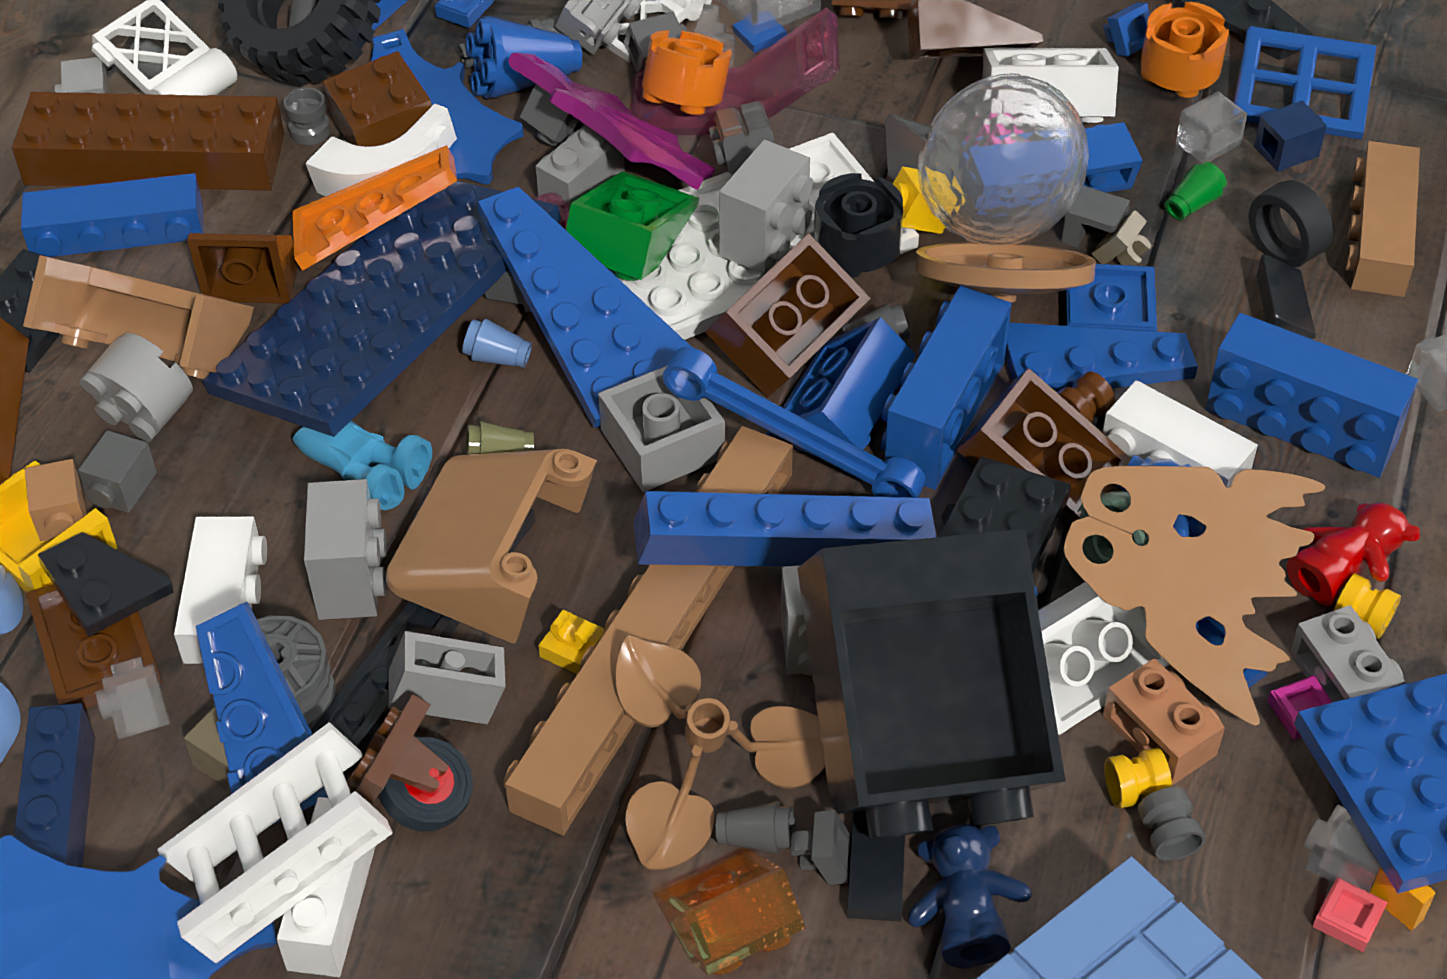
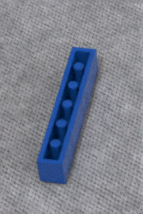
(768, 527)

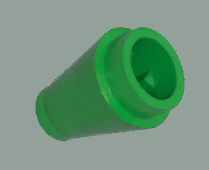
(1196, 190)

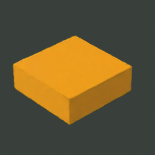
(1407, 906)

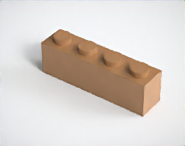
(1384, 219)

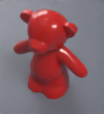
(1342, 551)

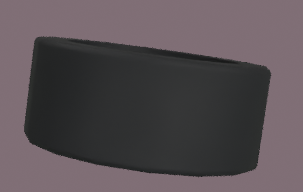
(1307, 212)

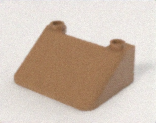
(462, 535)

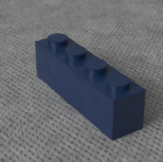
(56, 782)

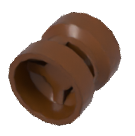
(1089, 395)

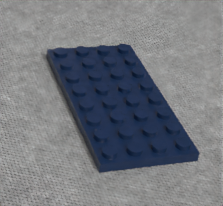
(367, 314)

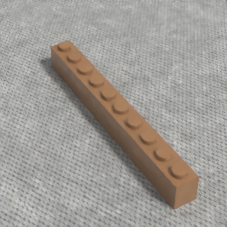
(662, 608)

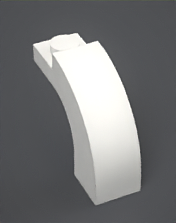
(345, 164)

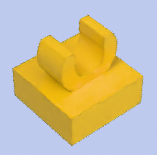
(569, 640)

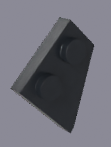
(101, 581)

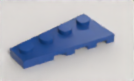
(1117, 355)

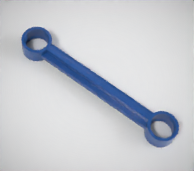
(888, 478)

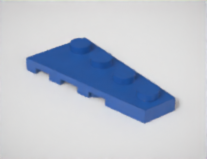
(251, 697)

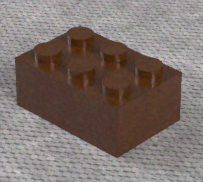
(787, 315)

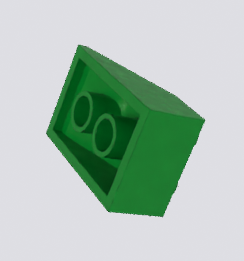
(630, 223)

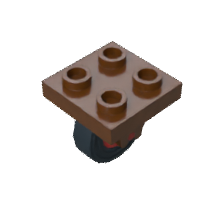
(416, 779)

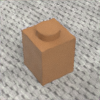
(54, 497)

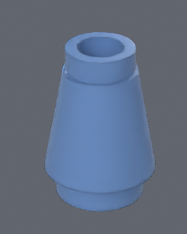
(495, 345)

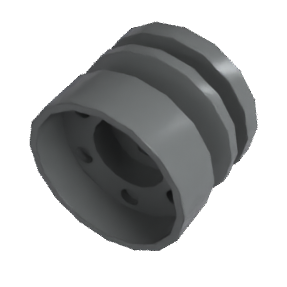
(303, 663)

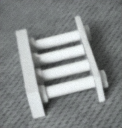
(292, 870)

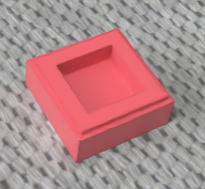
(1350, 914)

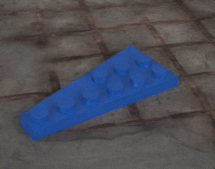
(584, 310)

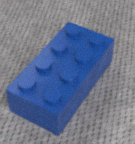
(947, 382)
(1310, 394)

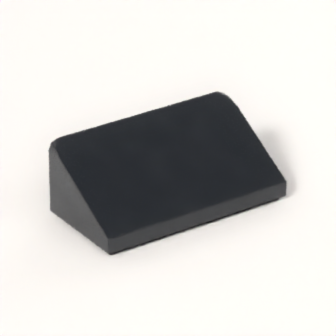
(1284, 297)

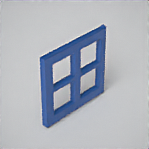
(1303, 81)

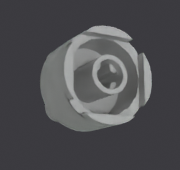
(136, 386)

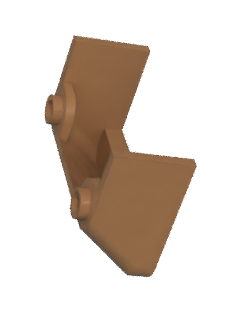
(103, 305)

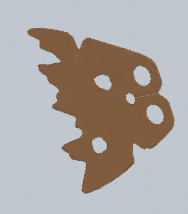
(1200, 575)

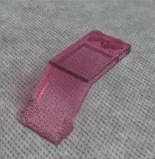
(773, 78)

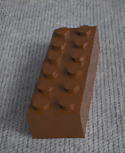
(147, 136)

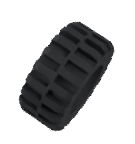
(305, 50)

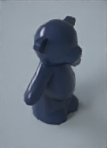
(972, 925)

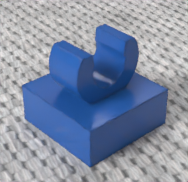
(1128, 29)

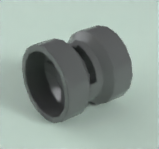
(306, 122)
(1170, 819)

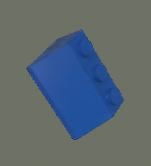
(851, 382)

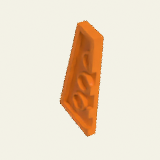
(360, 208)

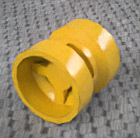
(1371, 606)
(1136, 777)

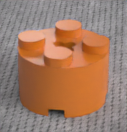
(1184, 48)
(686, 71)

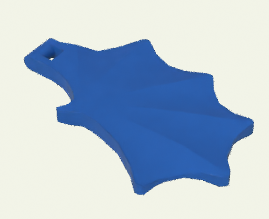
(478, 129)
(97, 922)

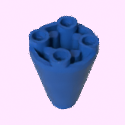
(498, 39)

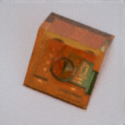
(731, 911)

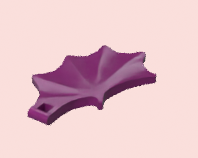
(612, 120)

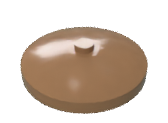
(1005, 269)

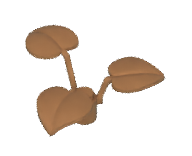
(661, 680)

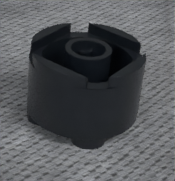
(859, 222)

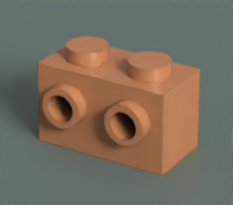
(1159, 712)

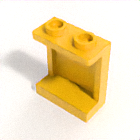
(20, 539)

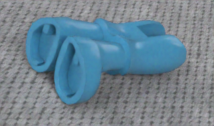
(365, 455)

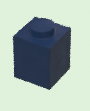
(1290, 135)

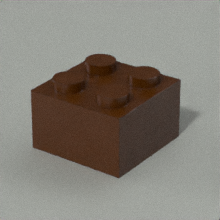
(376, 101)

